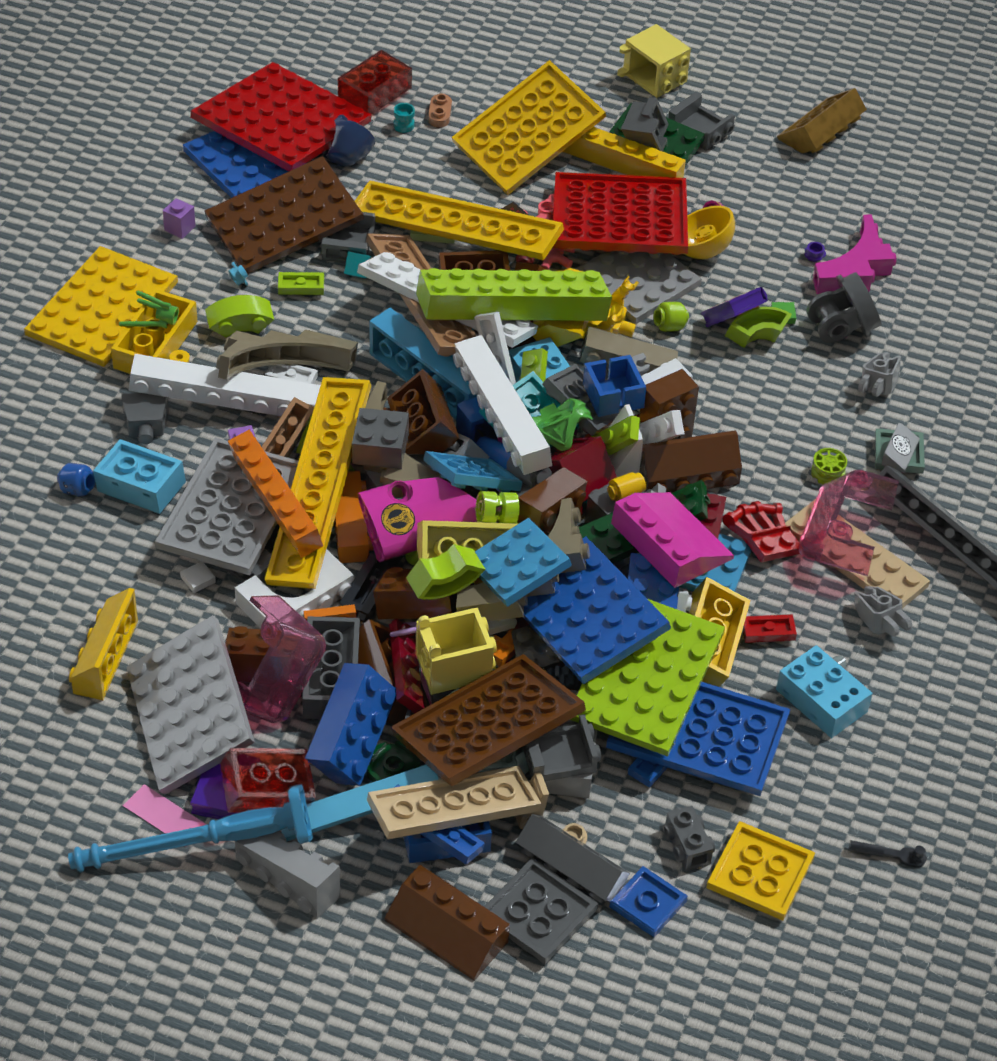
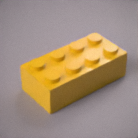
(154, 340)
(728, 609)

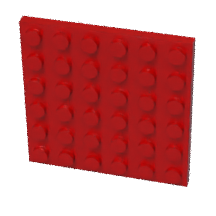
(278, 116)
(621, 213)

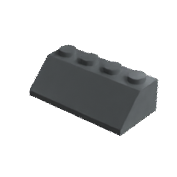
(341, 647)

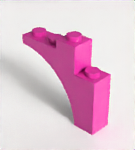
(867, 258)

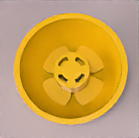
(710, 231)

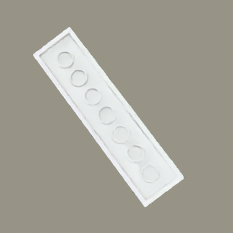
(403, 278)

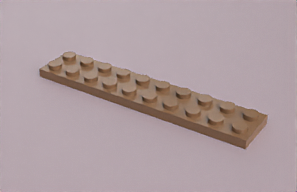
(440, 333)

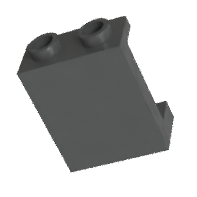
(695, 116)
(350, 239)
(564, 752)

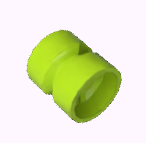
(499, 508)

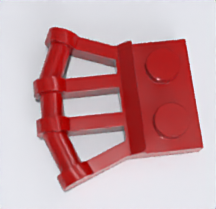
(767, 544)

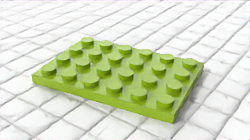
(655, 686)

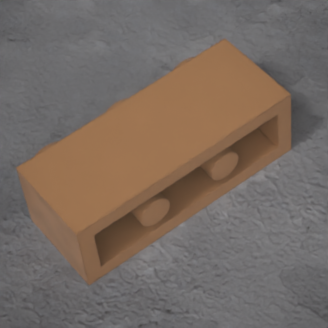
(289, 428)

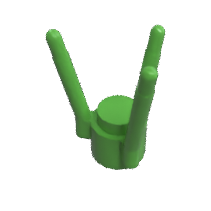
(165, 312)

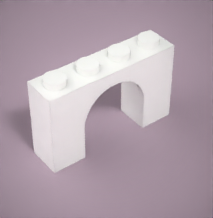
(331, 587)

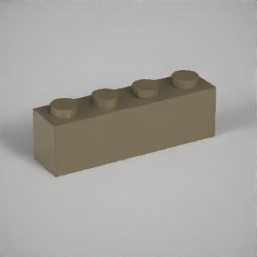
(606, 345)

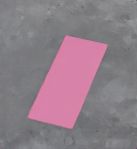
(160, 811)

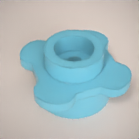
(238, 274)

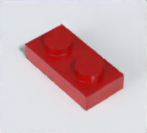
(769, 628)

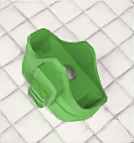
(560, 423)

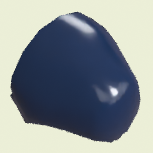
(350, 142)

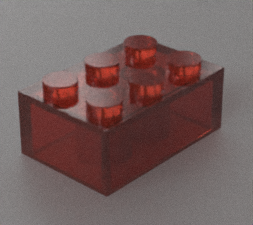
(375, 82)
(263, 776)

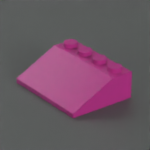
(668, 536)

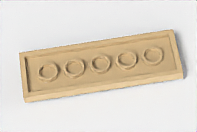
(885, 570)
(439, 806)

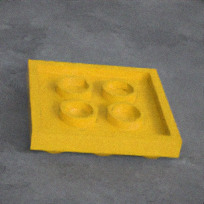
(761, 870)

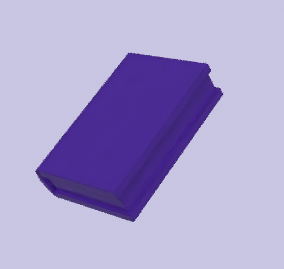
(734, 306)
(210, 796)

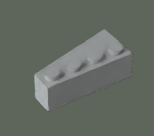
(292, 871)

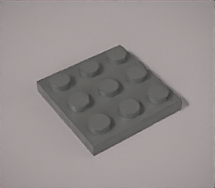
(568, 385)
(541, 910)

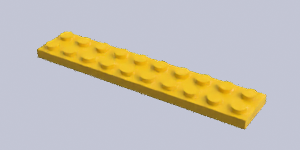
(460, 220)
(320, 477)

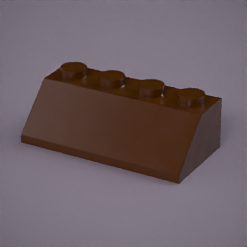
(429, 415)
(687, 460)
(377, 652)
(448, 922)

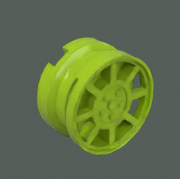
(828, 467)

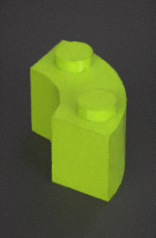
(239, 314)
(758, 324)
(445, 573)

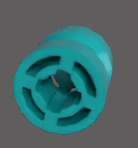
(404, 117)

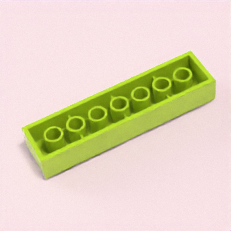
(513, 294)

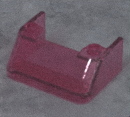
(830, 539)
(287, 664)

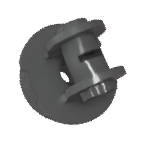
(829, 306)

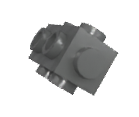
(688, 838)

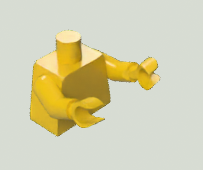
(617, 312)

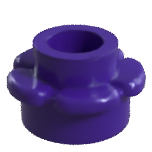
(815, 251)

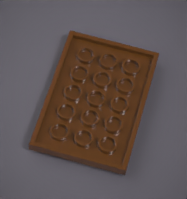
(284, 215)
(487, 719)

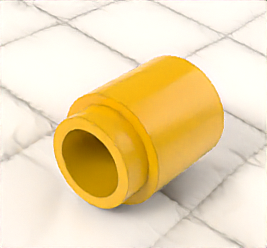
(626, 486)

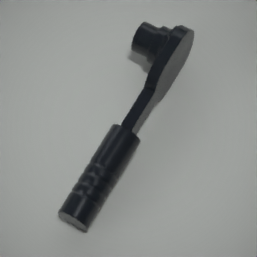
(907, 856)

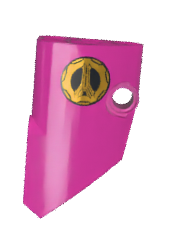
(394, 521)

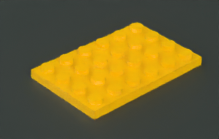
(528, 127)
(91, 304)

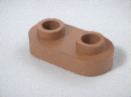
(440, 110)

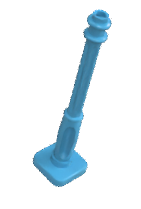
(230, 828)

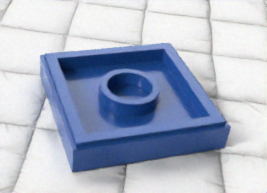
(648, 901)

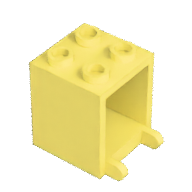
(655, 60)
(454, 649)

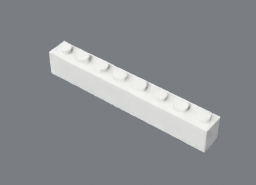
(202, 385)
(502, 405)

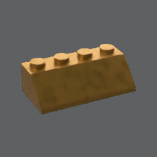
(824, 122)

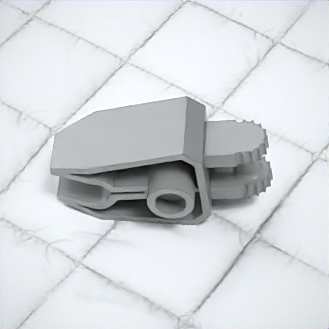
(880, 374)
(881, 611)

